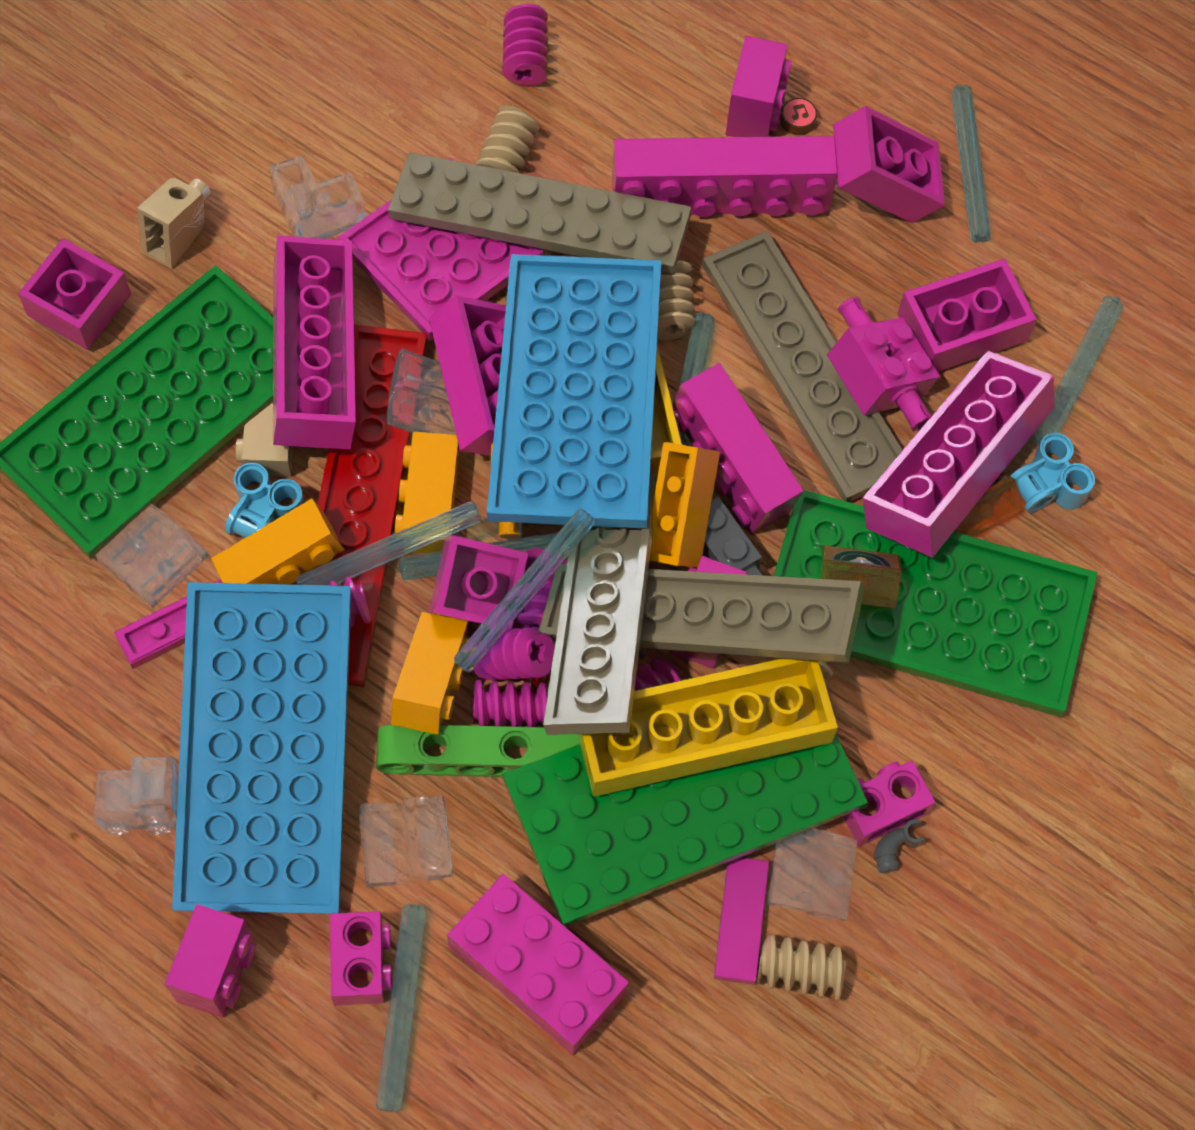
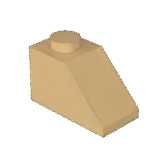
(259, 448)

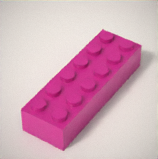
(730, 173)
(313, 343)
(959, 453)

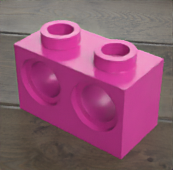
(890, 810)
(348, 959)

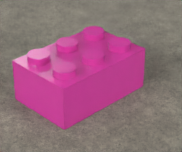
(888, 164)
(968, 314)

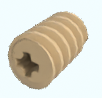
(508, 140)
(676, 303)
(802, 966)

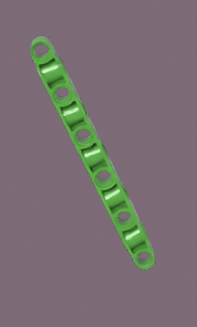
(468, 752)

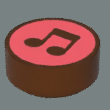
(798, 116)

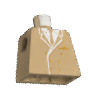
(172, 220)

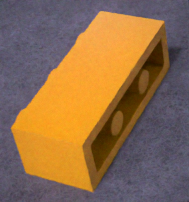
(430, 481)
(682, 504)
(281, 549)
(429, 674)

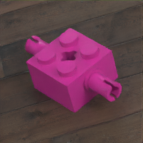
(883, 365)

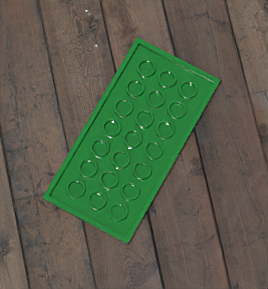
(146, 413)
(963, 618)
(663, 832)

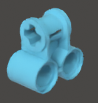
(1048, 478)
(260, 505)

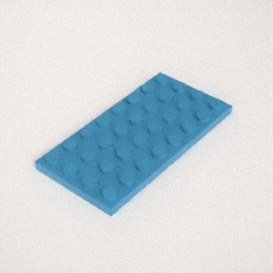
(576, 391)
(262, 748)

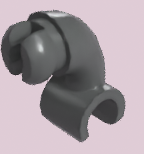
(887, 847)

